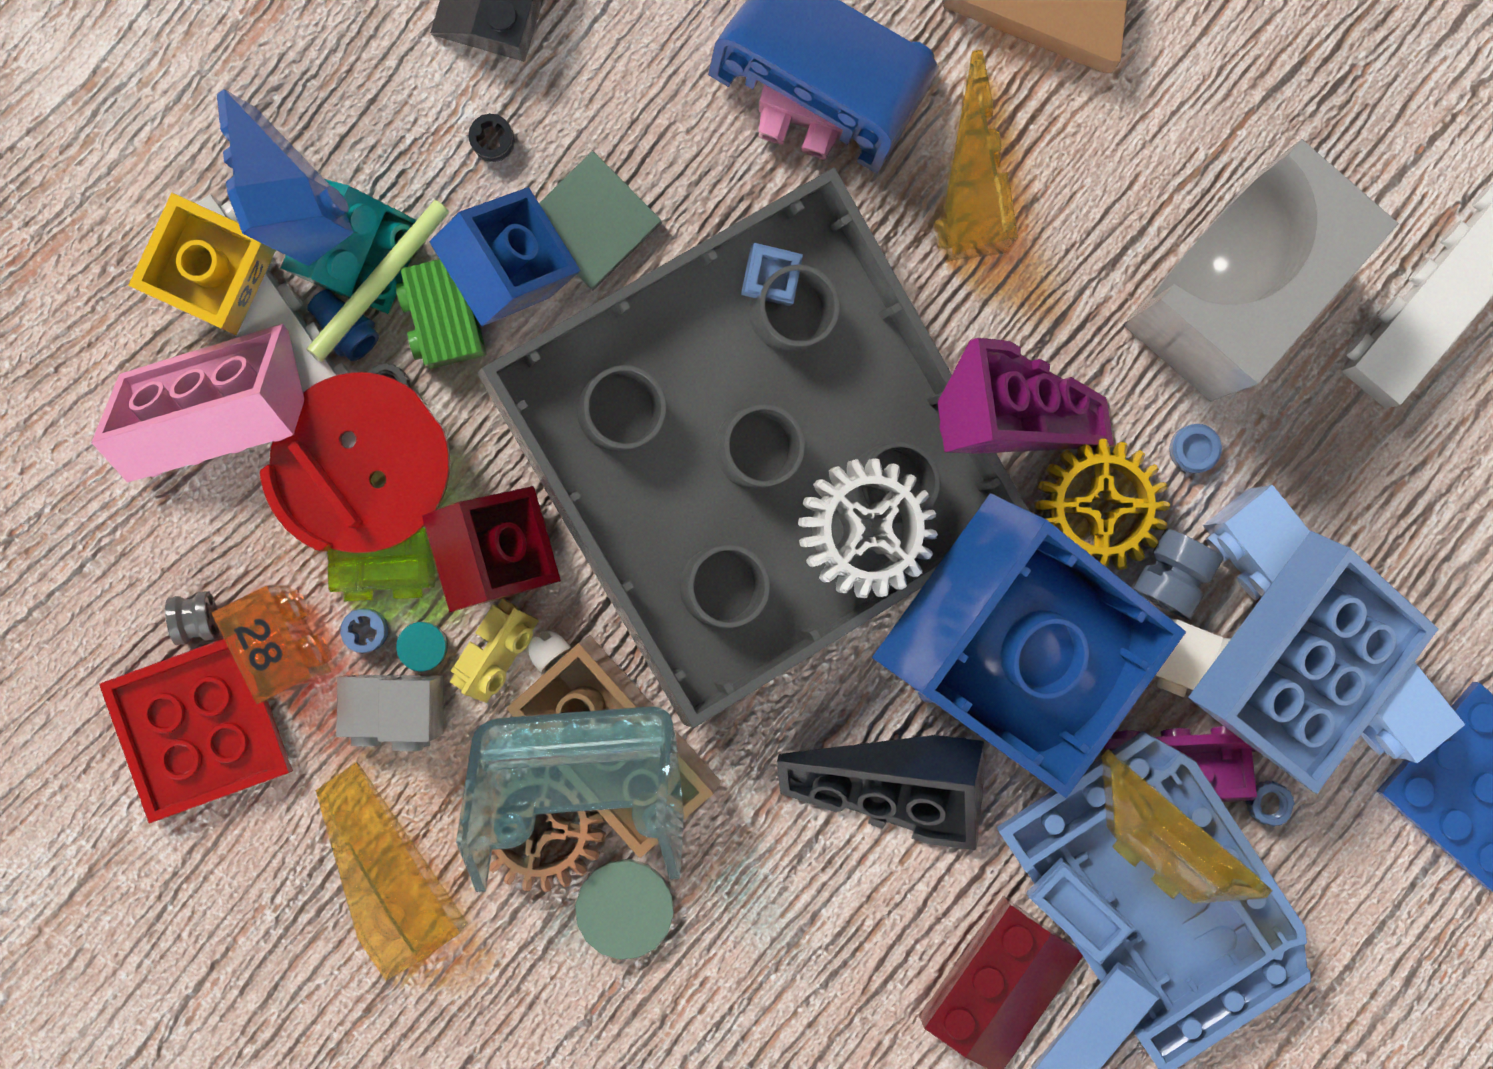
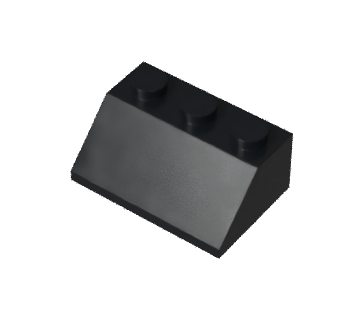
(489, 25)

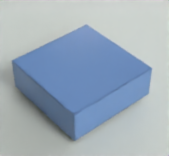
(764, 262)

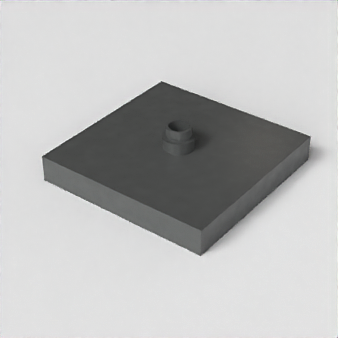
(700, 418)

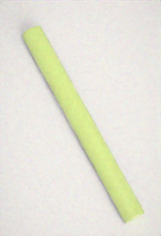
(377, 281)

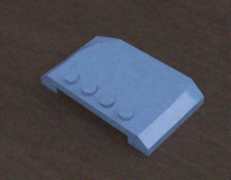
(1207, 960)

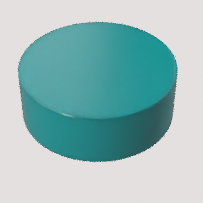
(422, 646)

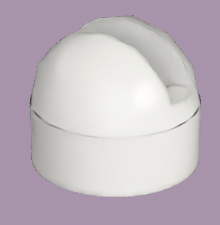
(547, 650)

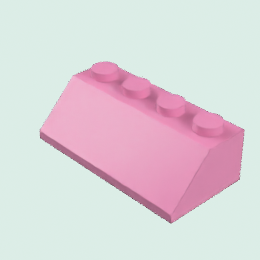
(202, 405)

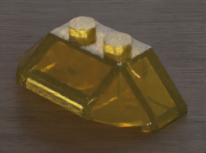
(1170, 842)

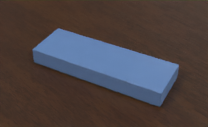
(1100, 1022)

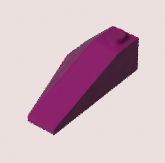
(1016, 404)

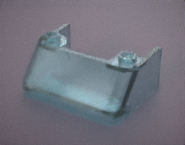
(570, 766)

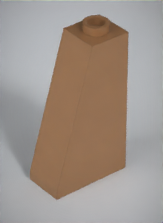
(1075, 29)

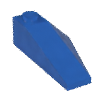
(276, 189)

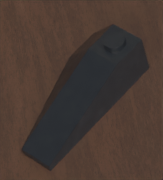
(911, 782)

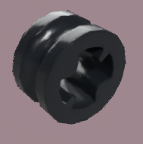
(506, 141)

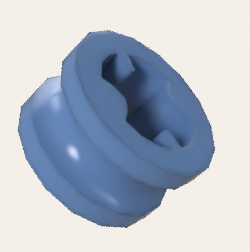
(351, 638)

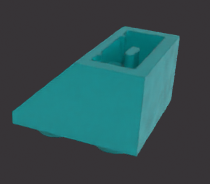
(349, 264)

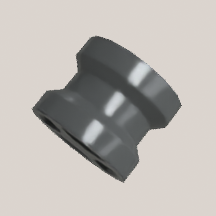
(191, 618)

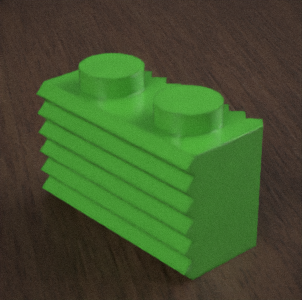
(442, 319)

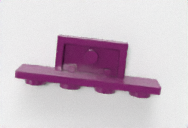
(1220, 756)

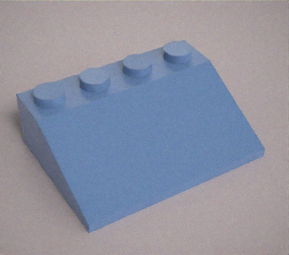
(1314, 660)

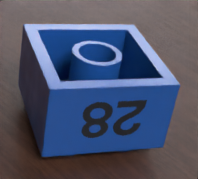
(504, 255)

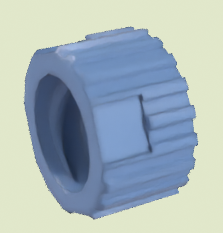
(1285, 804)

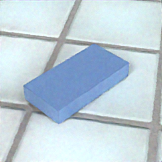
(1080, 910)

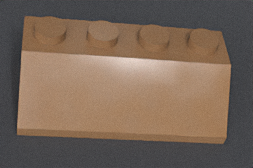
(593, 682)

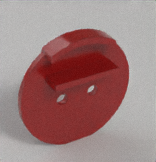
(327, 490)

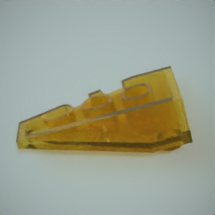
(388, 886)

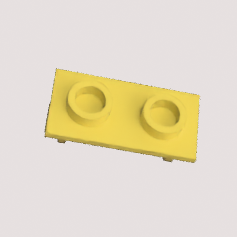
(484, 671)

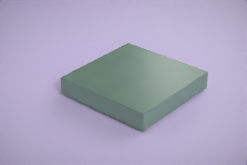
(598, 218)

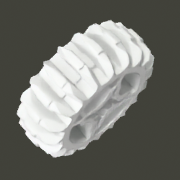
(897, 499)

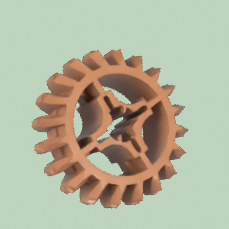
(561, 830)

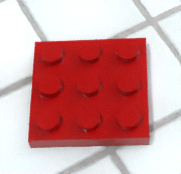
(193, 731)

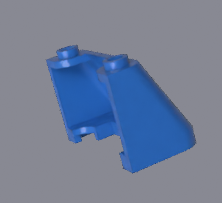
(831, 65)

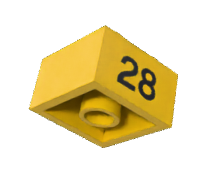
(202, 264)

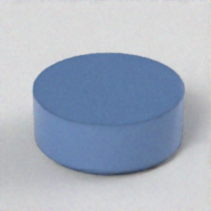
(1195, 448)

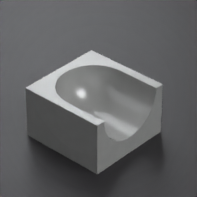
(1260, 273)

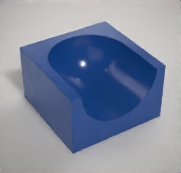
(1030, 643)

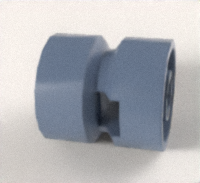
(1178, 573)

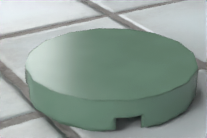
(624, 909)

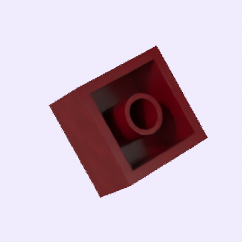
(491, 548)

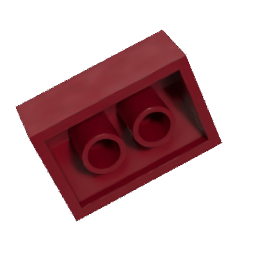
(1000, 986)

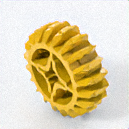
(1104, 483)

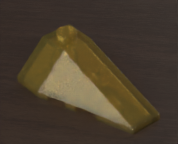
(976, 198)

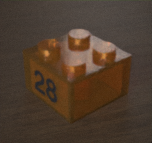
(273, 641)

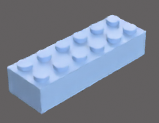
(1259, 538)

